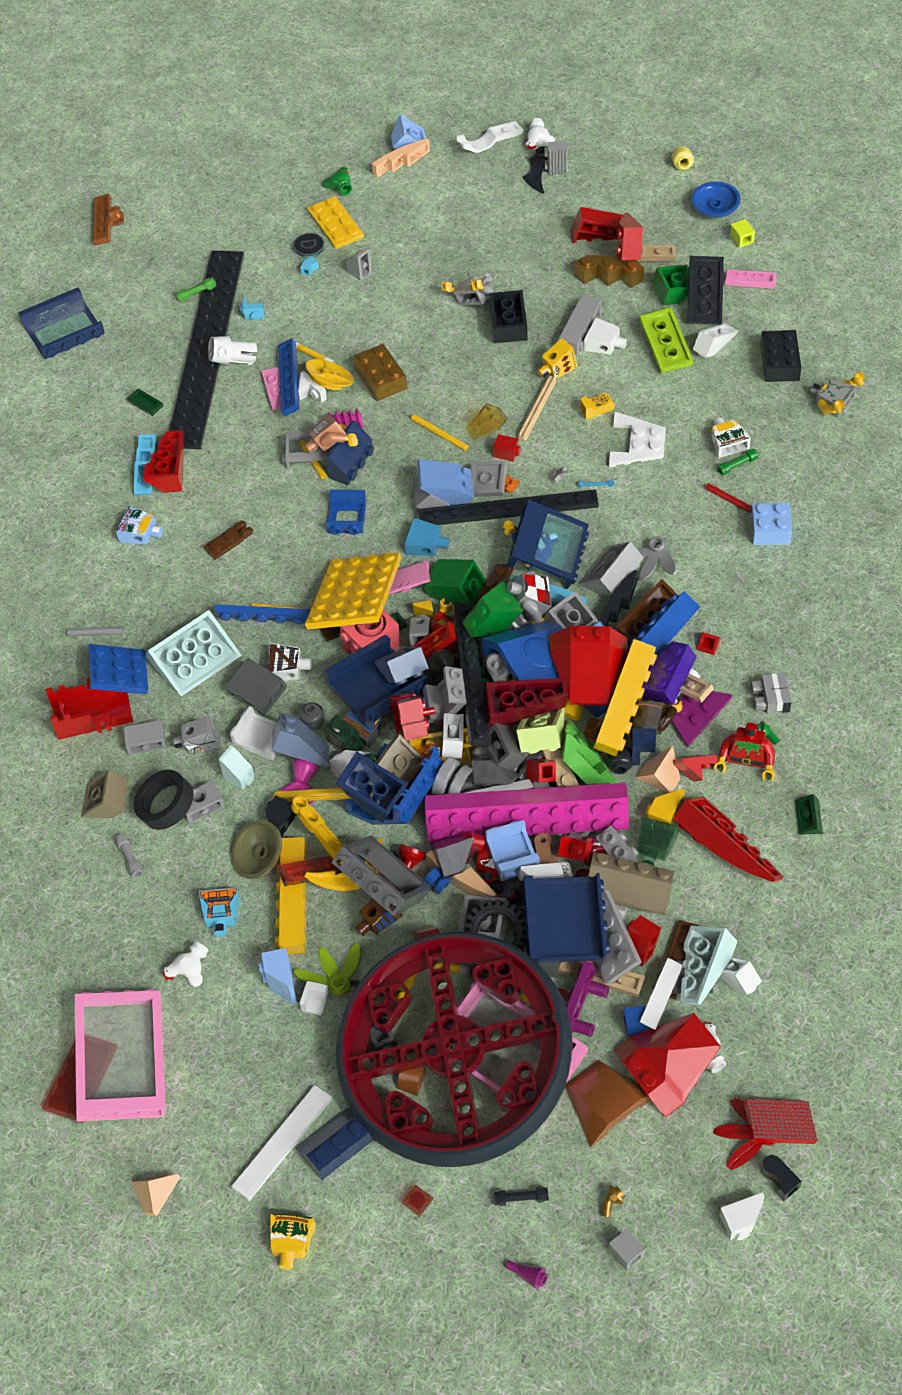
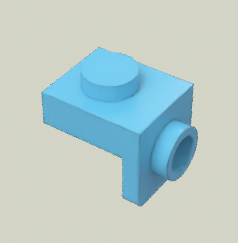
(252, 311)

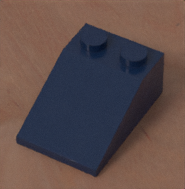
(371, 786)

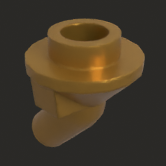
(614, 1196)

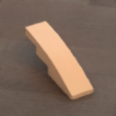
(404, 155)
(467, 881)

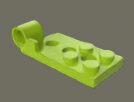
(672, 331)

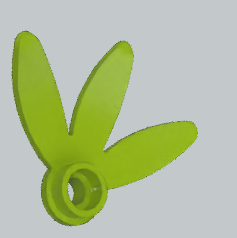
(337, 981)

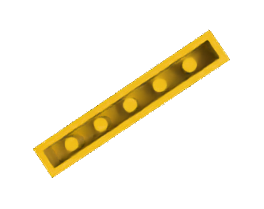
(624, 698)
(292, 901)

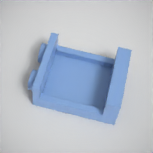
(510, 849)

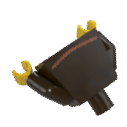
(654, 715)

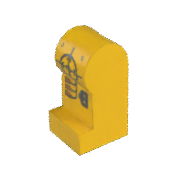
(596, 405)

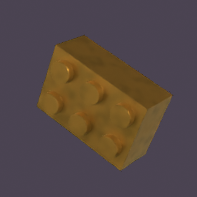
(380, 372)

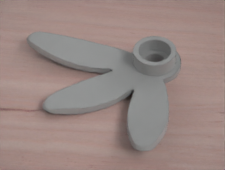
(654, 554)

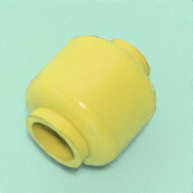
(682, 158)

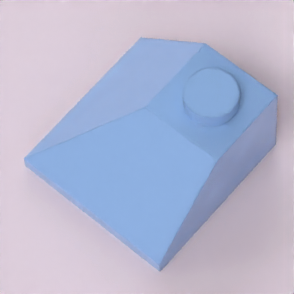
(406, 132)

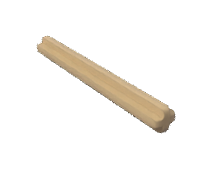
(536, 408)

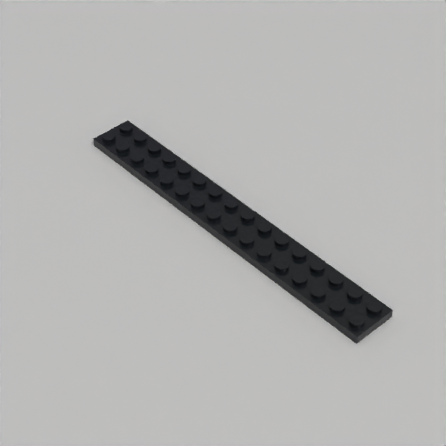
(199, 372)

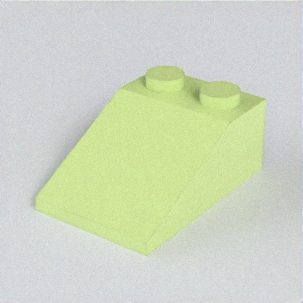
(541, 732)

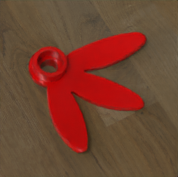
(739, 1132)

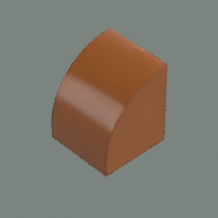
(411, 1080)

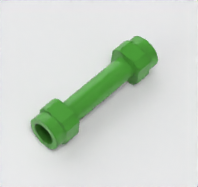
(183, 294)

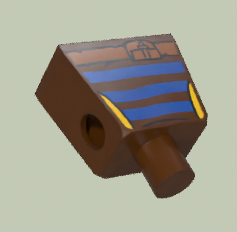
(376, 918)

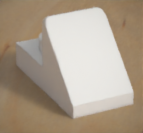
(309, 387)

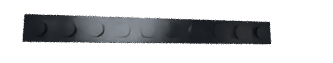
(507, 507)
(469, 663)

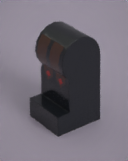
(777, 1171)

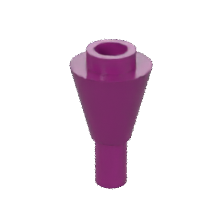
(532, 1275)

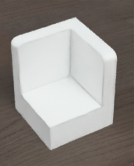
(314, 998)

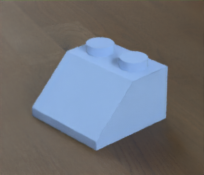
(278, 974)

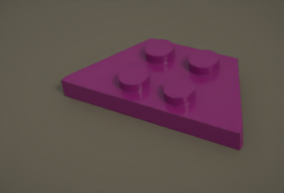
(697, 715)

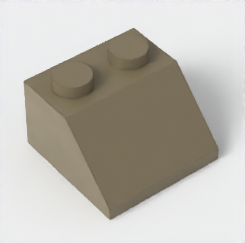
(105, 796)

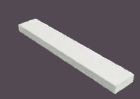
(281, 1143)

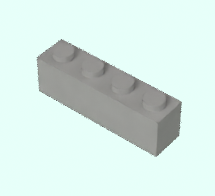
(581, 321)

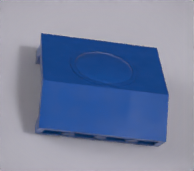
(525, 650)
(410, 797)

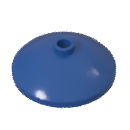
(716, 199)

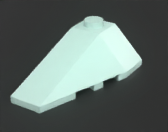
(706, 957)

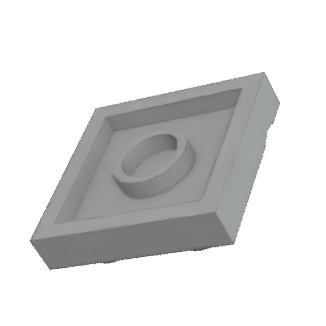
(488, 477)

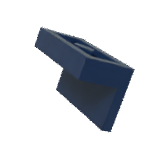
(642, 741)

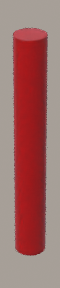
(735, 501)

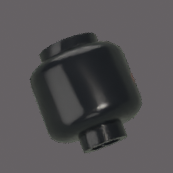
(621, 762)

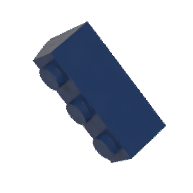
(346, 460)
(334, 1143)

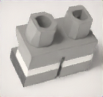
(774, 691)

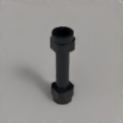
(539, 1194)

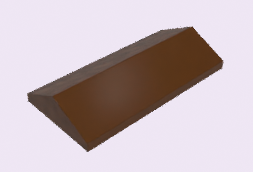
(644, 610)

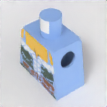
(137, 527)

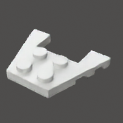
(646, 441)

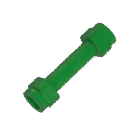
(750, 455)

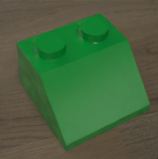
(672, 283)

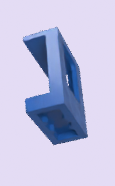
(346, 501)

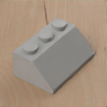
(612, 568)

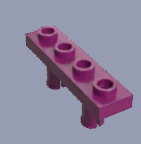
(578, 995)

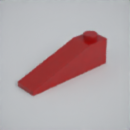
(166, 465)

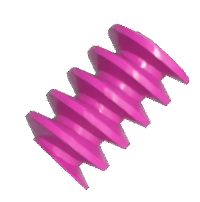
(346, 419)

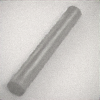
(95, 631)

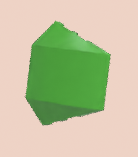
(582, 758)

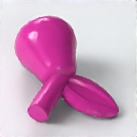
(303, 773)

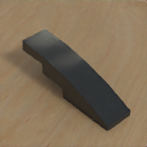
(620, 599)

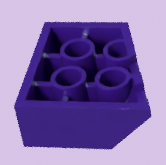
(669, 673)

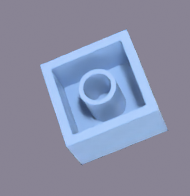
(771, 523)

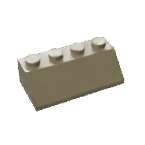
(634, 882)

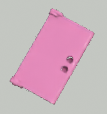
(411, 577)

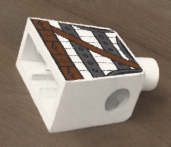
(287, 661)

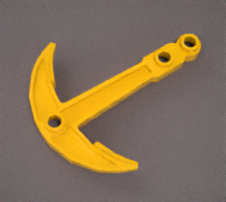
(332, 844)

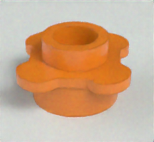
(512, 486)

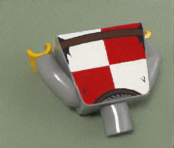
(532, 594)

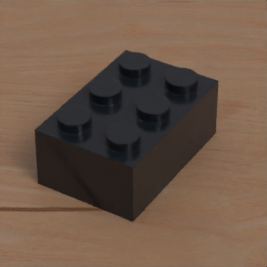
(508, 316)
(780, 355)

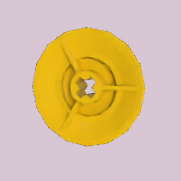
(329, 374)

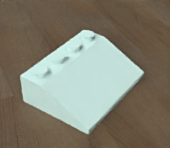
(193, 654)

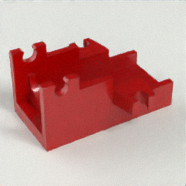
(87, 710)

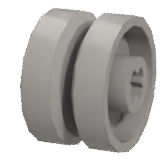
(453, 778)

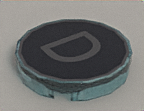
(309, 245)

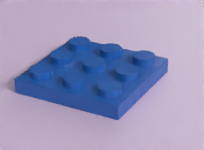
(117, 669)

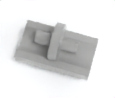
(497, 668)

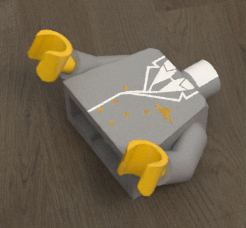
(473, 291)

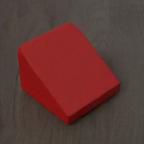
(708, 643)

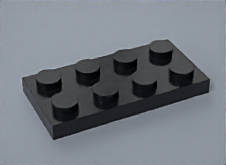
(705, 290)

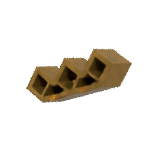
(608, 270)

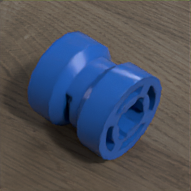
(433, 877)

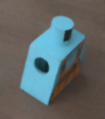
(220, 908)

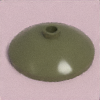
(256, 849)

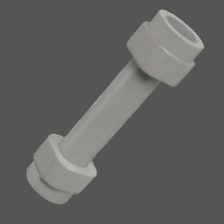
(134, 867)

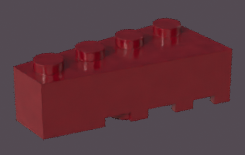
(523, 699)

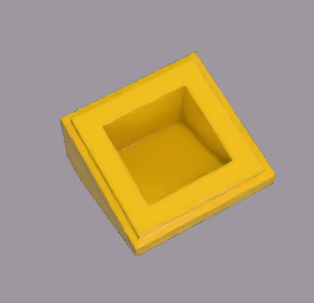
(424, 608)

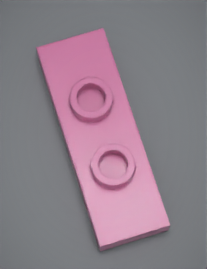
(750, 279)
(272, 383)

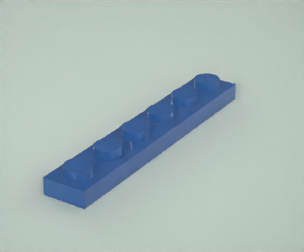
(288, 377)
(261, 614)

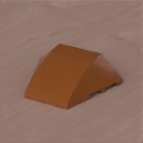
(604, 1099)

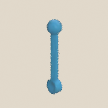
(610, 483)

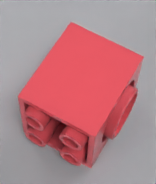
(359, 635)

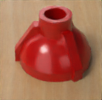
(411, 856)

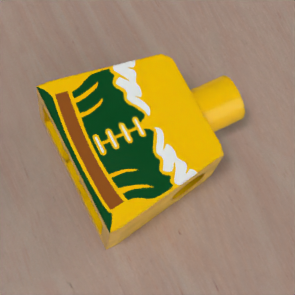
(290, 1237)

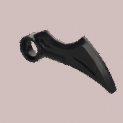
(534, 177)

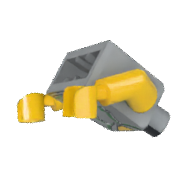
(836, 395)

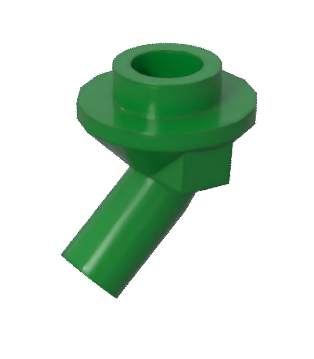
(769, 733)

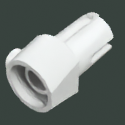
(224, 350)

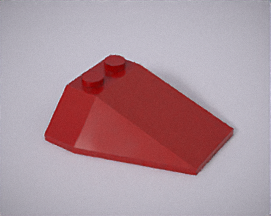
(589, 662)

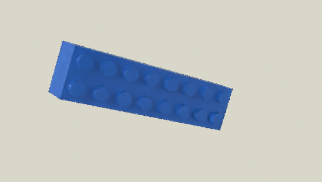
(660, 630)

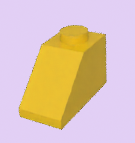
(666, 806)

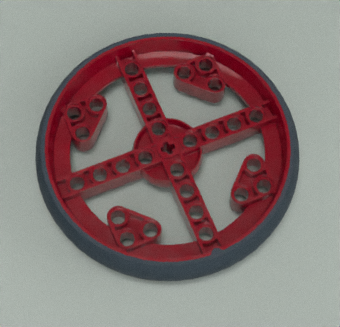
(522, 1115)

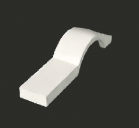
(492, 135)

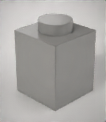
(626, 1249)

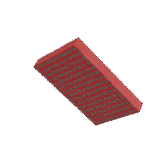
(780, 1121)

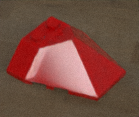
(669, 1060)

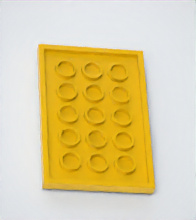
(354, 591)

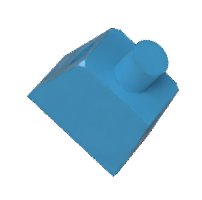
(424, 539)

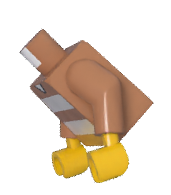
(327, 433)

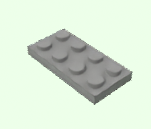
(622, 950)

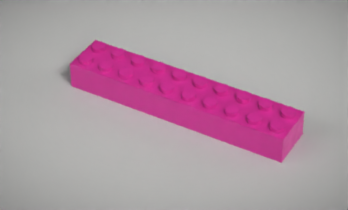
(543, 810)

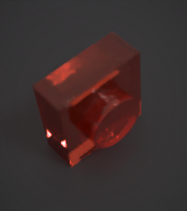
(417, 1201)

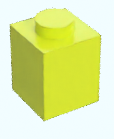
(742, 233)

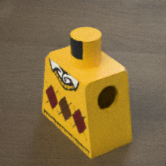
(558, 360)

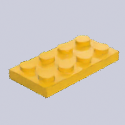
(335, 222)

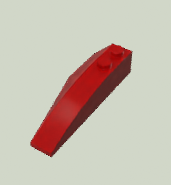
(717, 834)

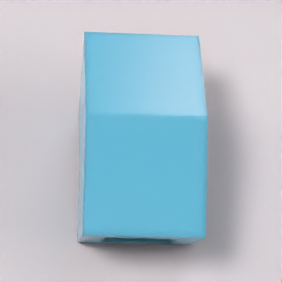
(309, 266)

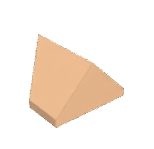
(661, 771)
(154, 1192)

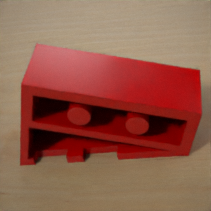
(595, 225)

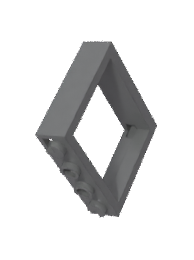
(390, 866)

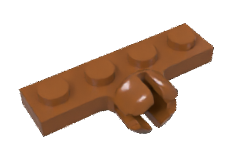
(104, 218)

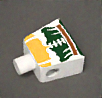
(729, 437)

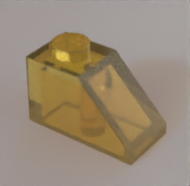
(486, 421)

